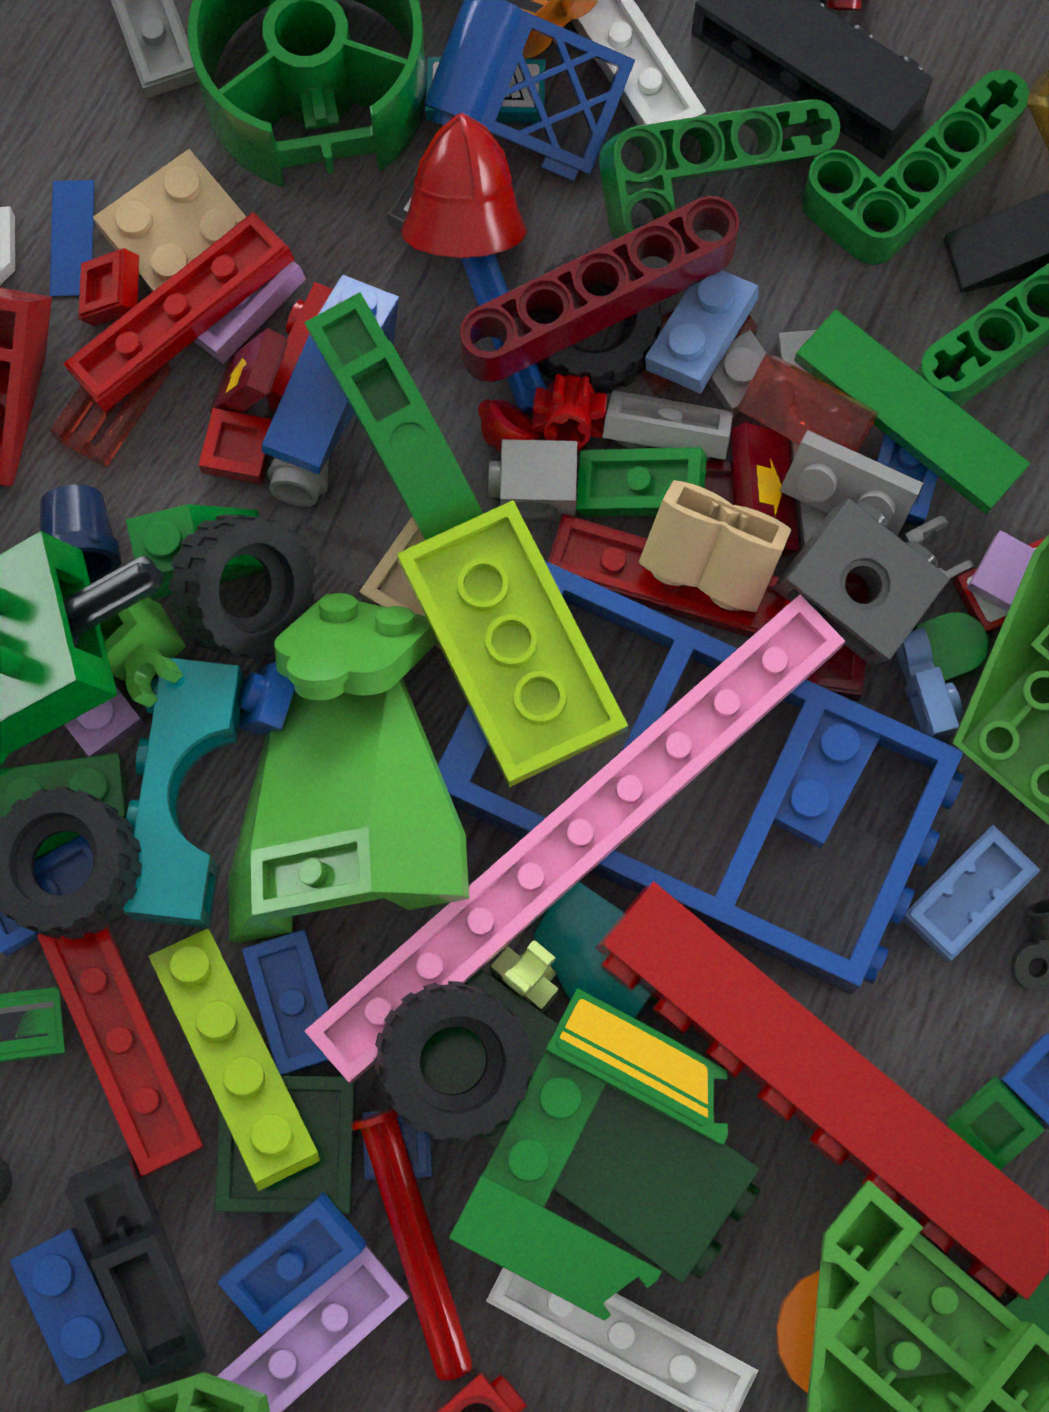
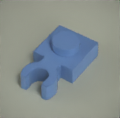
(932, 702)

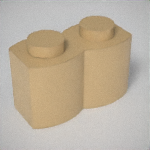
(714, 546)

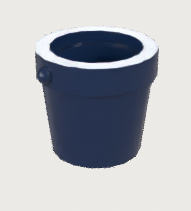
(81, 519)

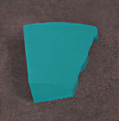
(571, 933)

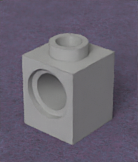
(537, 477)

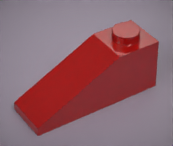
(22, 357)

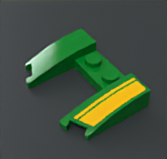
(507, 1210)

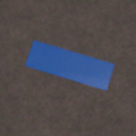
(70, 234)

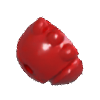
(504, 421)

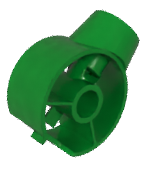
(313, 78)

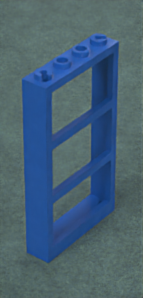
(719, 912)

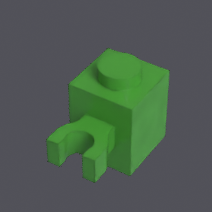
(138, 648)

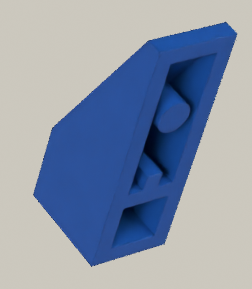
(313, 406)

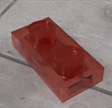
(798, 402)

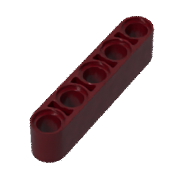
(615, 264)

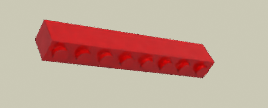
(830, 1089)

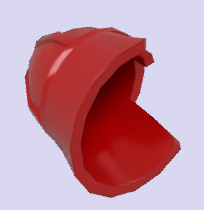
(463, 195)

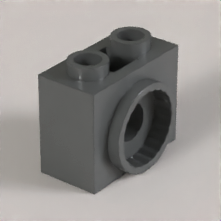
(898, 578)

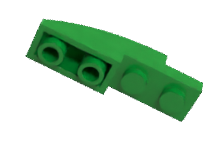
(393, 416)

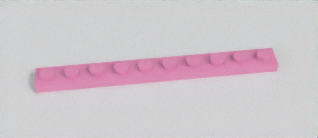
(582, 830)

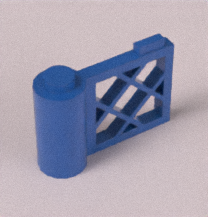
(481, 63)

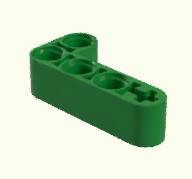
(719, 153)
(925, 162)
(1006, 321)

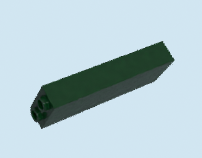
(630, 1167)

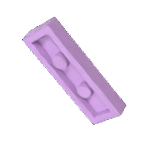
(318, 1331)

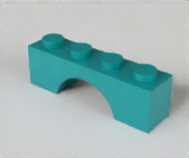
(186, 724)

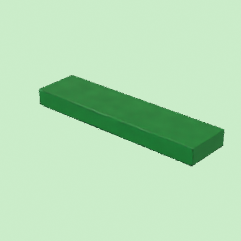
(913, 412)

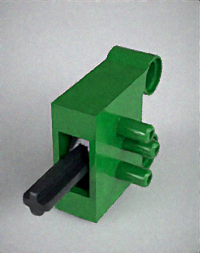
(52, 635)

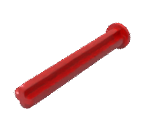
(415, 1244)

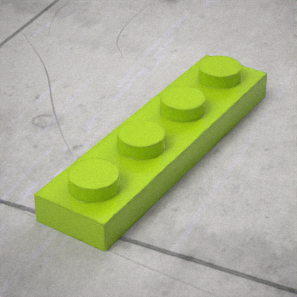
(234, 1059)

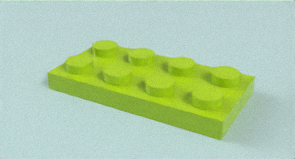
(512, 643)

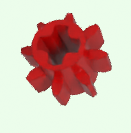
(569, 410)

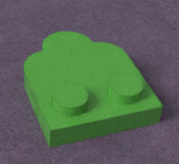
(351, 647)

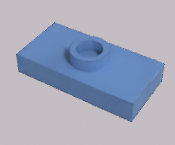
(970, 894)

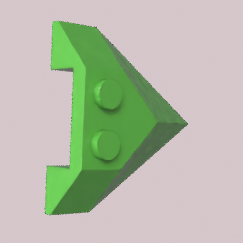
(911, 1327)

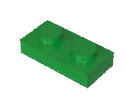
(634, 479)

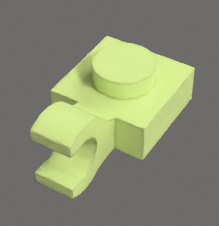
(528, 974)

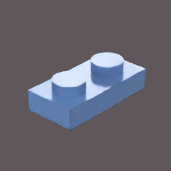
(701, 330)

